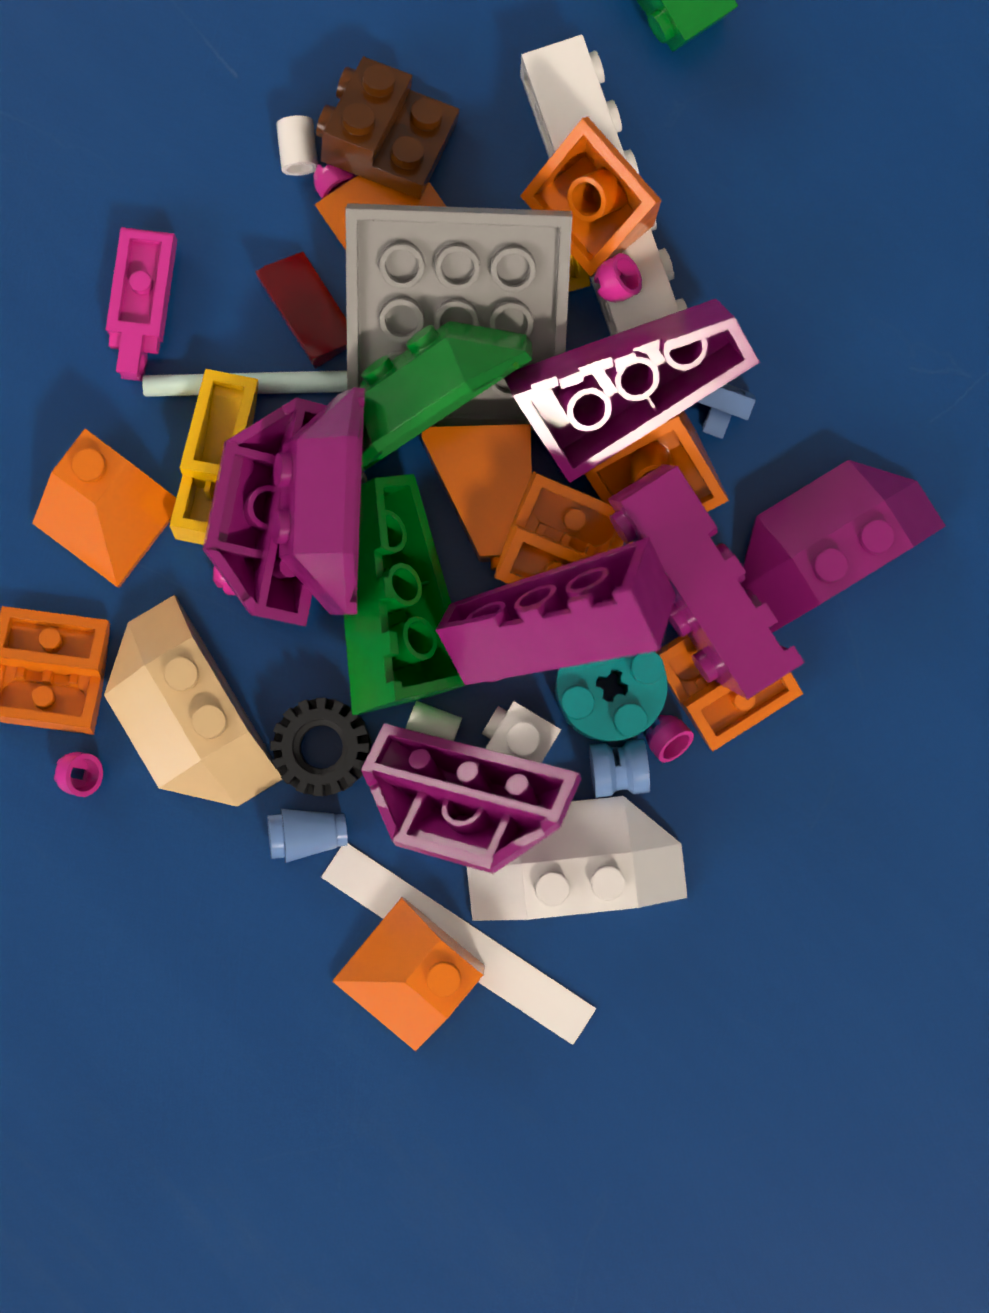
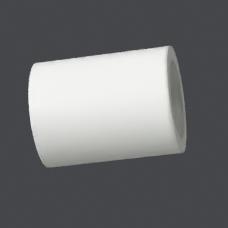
(297, 145)
(433, 721)

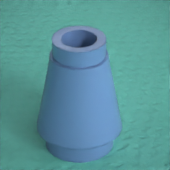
(305, 833)

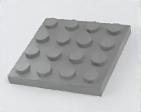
(457, 266)

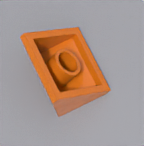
(601, 189)

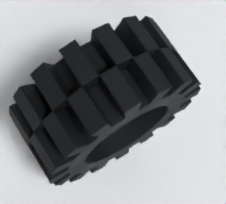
(288, 741)

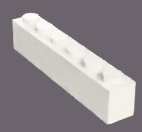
(562, 90)

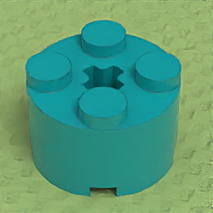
(626, 713)

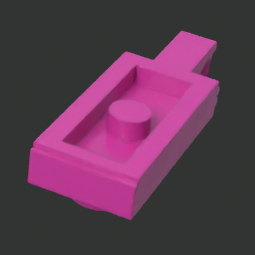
(140, 297)

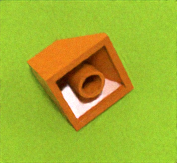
(669, 444)
(103, 508)
(410, 974)

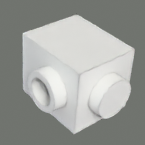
(520, 733)

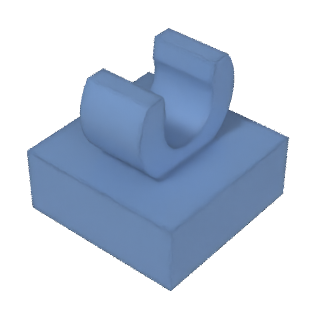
(723, 403)

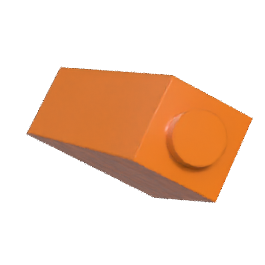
(483, 477)

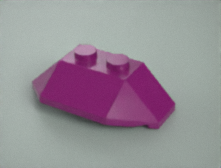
(322, 502)
(242, 514)
(833, 537)
(464, 798)

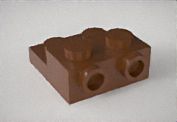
(385, 128)

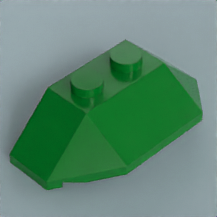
(432, 381)

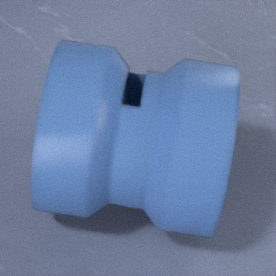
(619, 768)

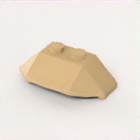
(185, 712)

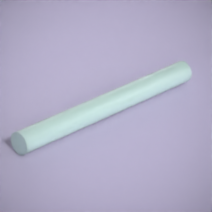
(268, 383)

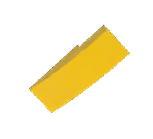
(221, 411)

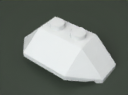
(596, 862)

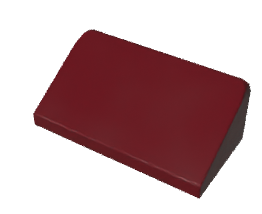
(306, 307)

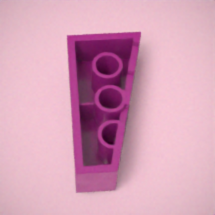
(629, 383)
(710, 604)
(562, 617)

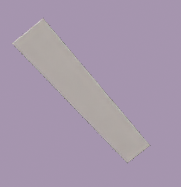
(503, 972)

